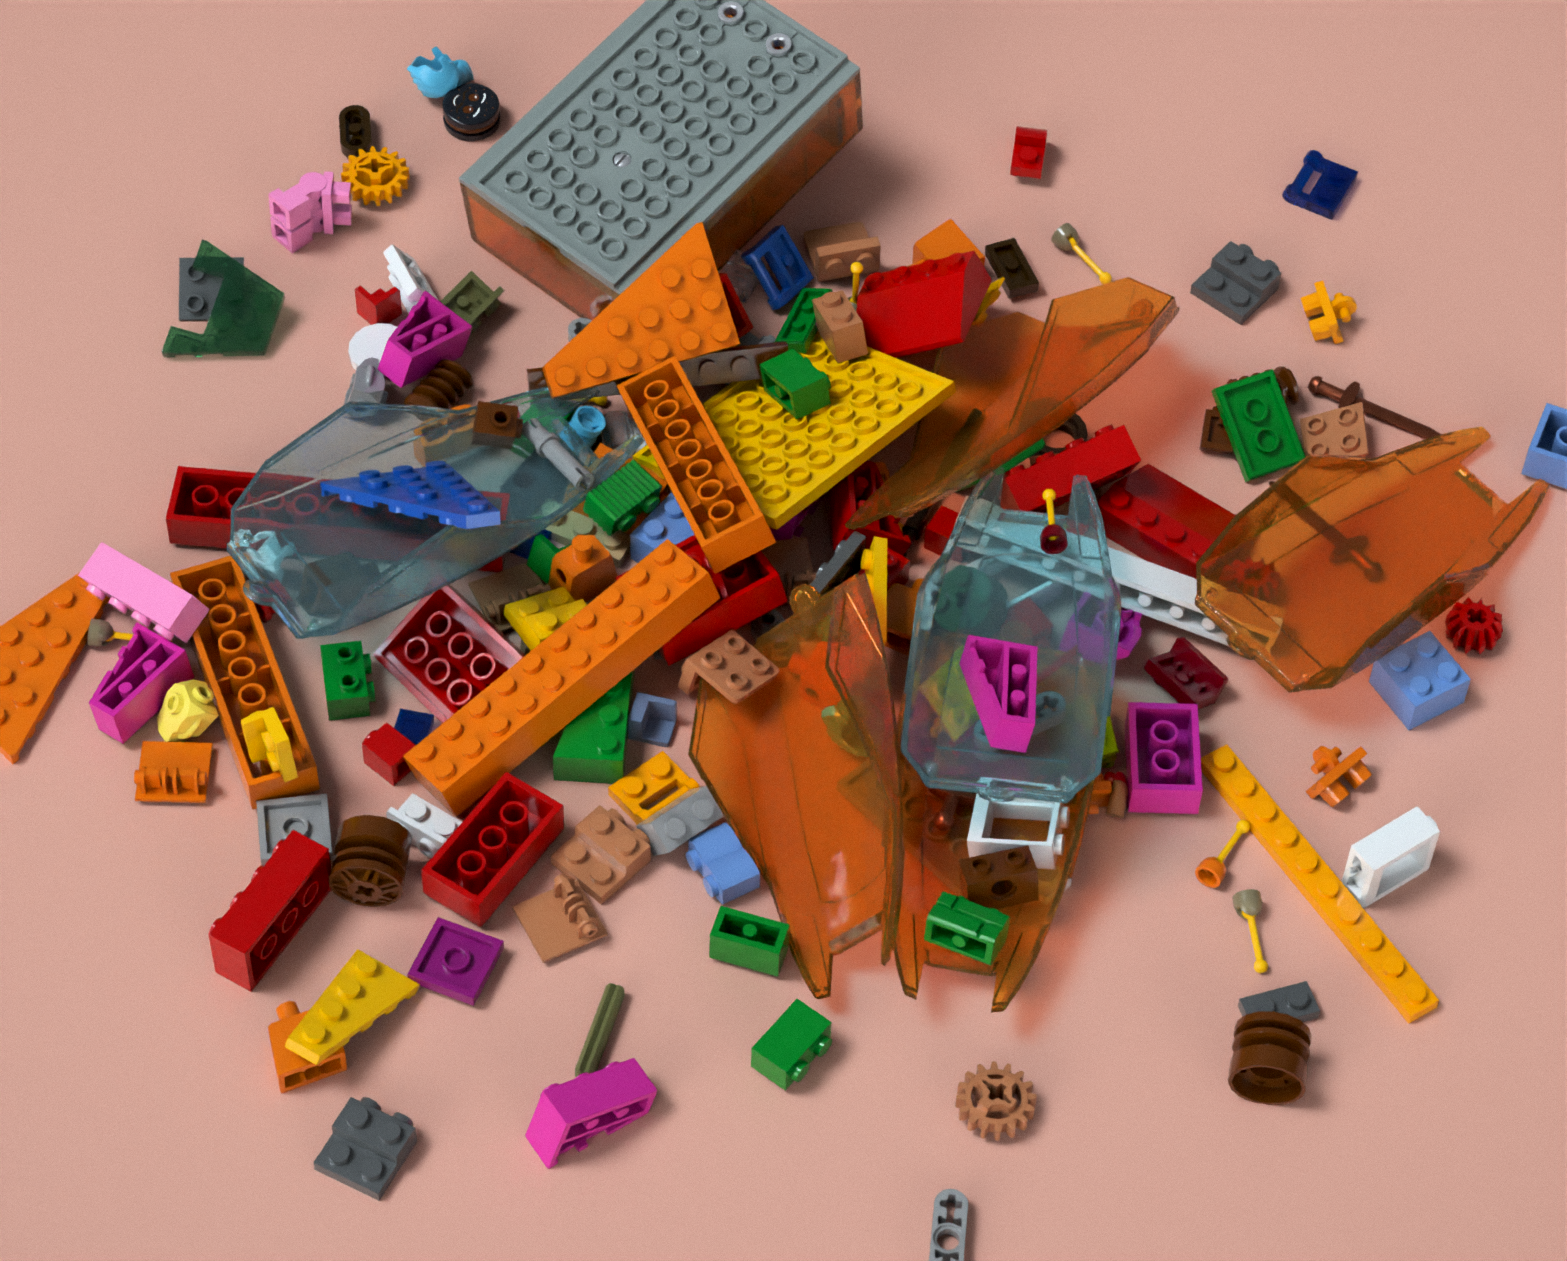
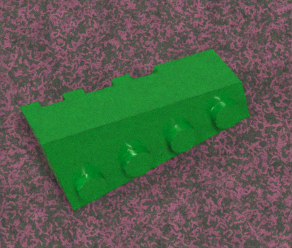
(597, 739)

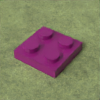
(456, 961)

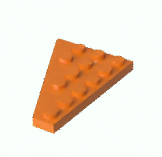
(663, 314)
(37, 655)

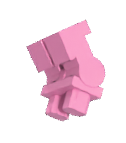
(309, 209)

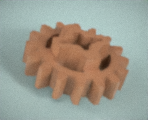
(996, 1106)

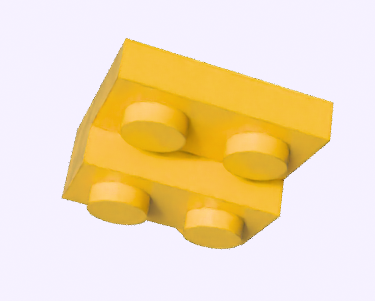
(541, 614)

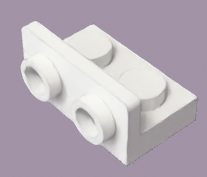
(406, 276)
(425, 823)

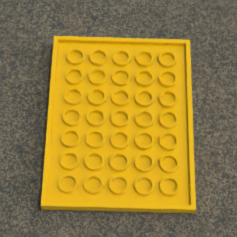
(800, 459)

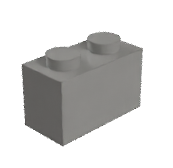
(680, 820)

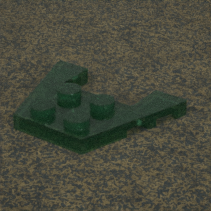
(241, 315)

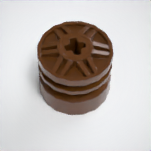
(370, 860)
(1269, 1058)

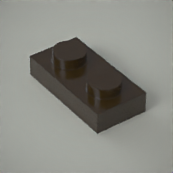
(1009, 262)

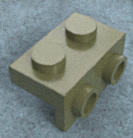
(472, 299)

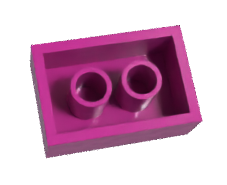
(1163, 758)

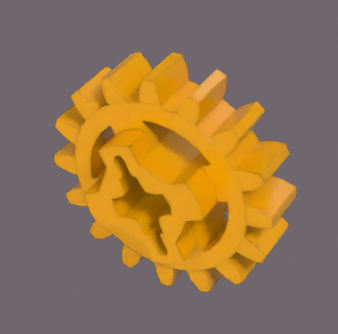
(376, 175)

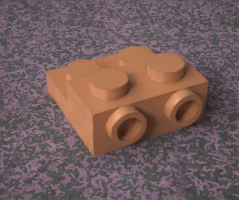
(603, 853)

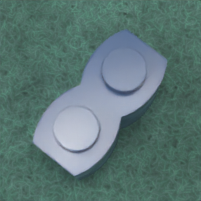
(723, 863)

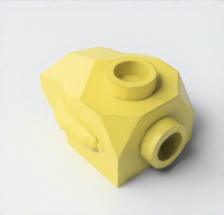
(186, 711)

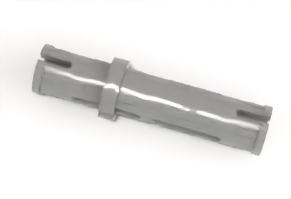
(550, 447)

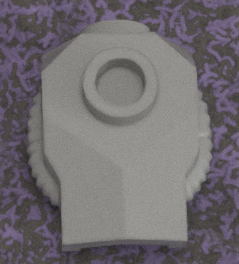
(367, 383)

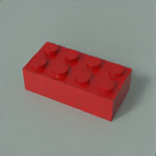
(1101, 459)
(493, 849)
(270, 910)

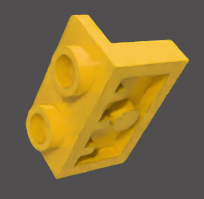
(268, 740)

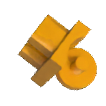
(1340, 308)

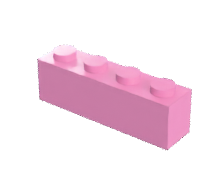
(144, 593)

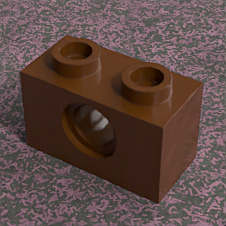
(1000, 878)

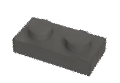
(1291, 1000)

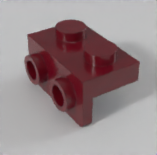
(1187, 674)

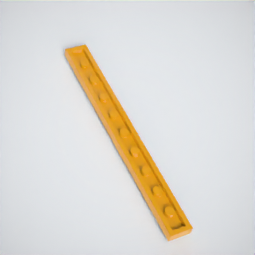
(1319, 884)

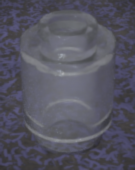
(617, 429)

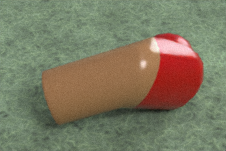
(1119, 794)

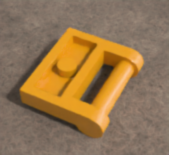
(648, 784)

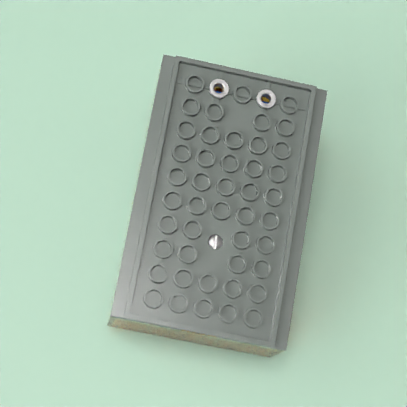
(661, 128)

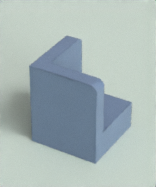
(652, 720)

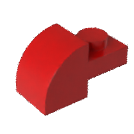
(1028, 152)

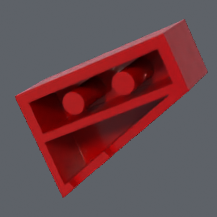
(849, 496)

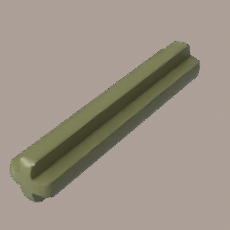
(600, 1029)

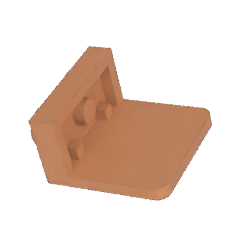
(838, 246)
(728, 666)

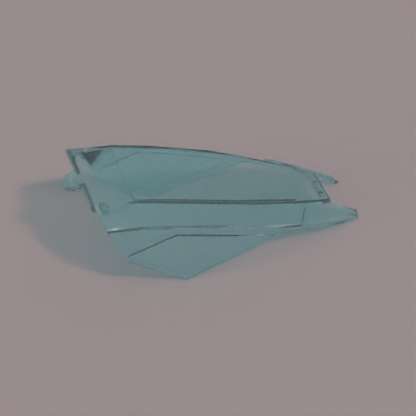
(347, 563)
(1007, 589)

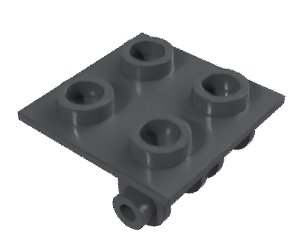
(197, 291)

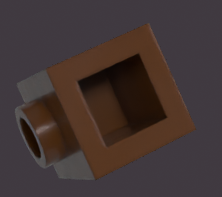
(496, 425)

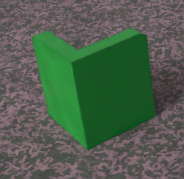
(541, 556)

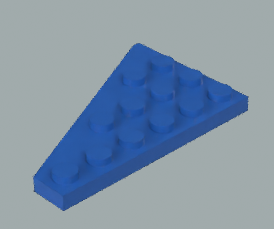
(417, 493)

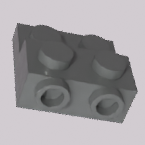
(1237, 282)
(366, 1147)

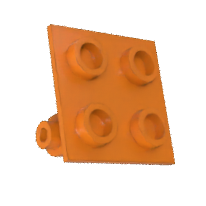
(173, 772)

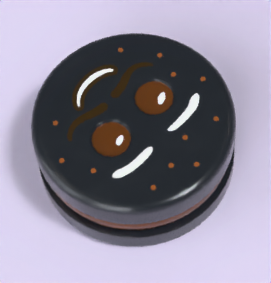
(471, 112)

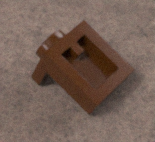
(1214, 434)

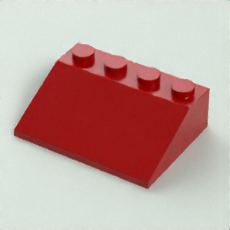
(922, 304)
(1161, 519)
(745, 594)
(446, 652)

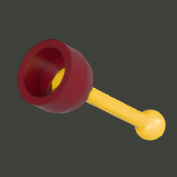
(1053, 537)

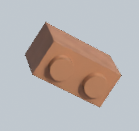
(840, 326)

